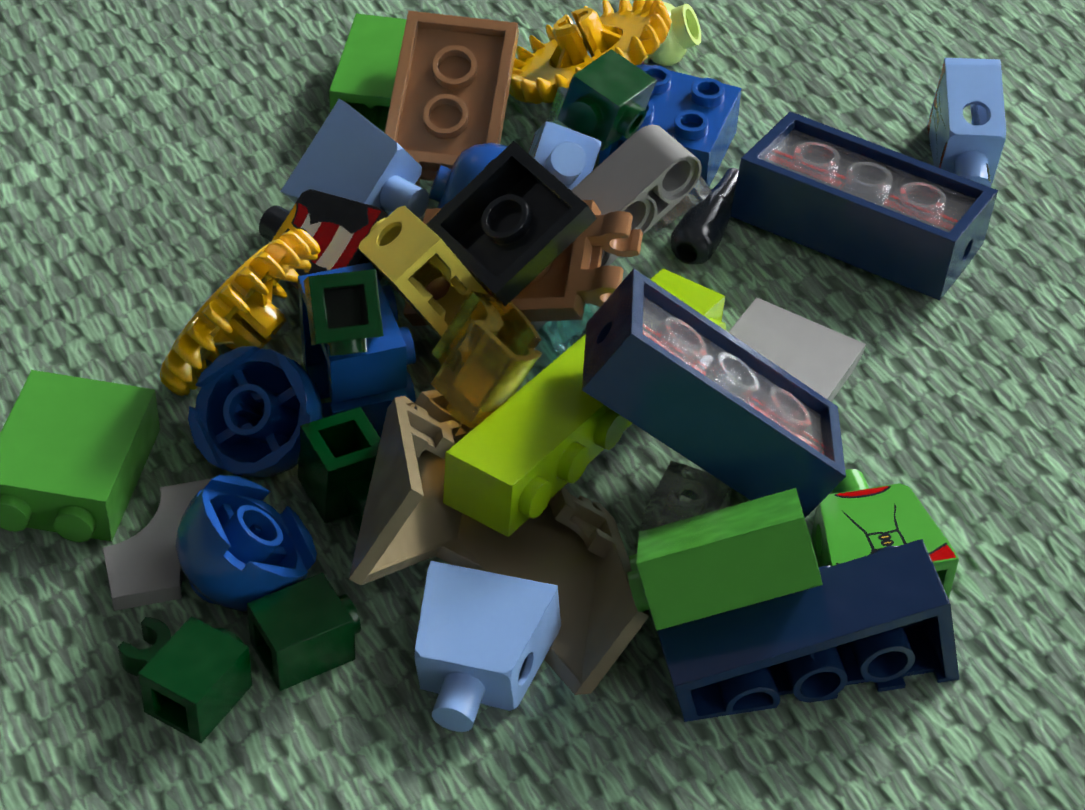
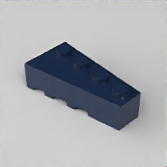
(863, 625)

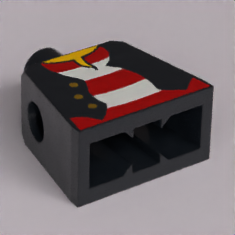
(333, 223)

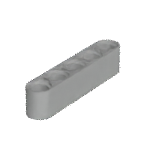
(642, 178)

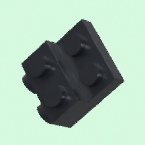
(511, 222)

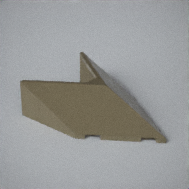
(565, 546)

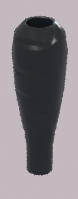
(704, 225)

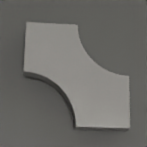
(147, 564)

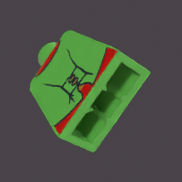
(865, 519)

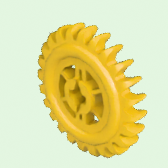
(629, 32)
(239, 309)

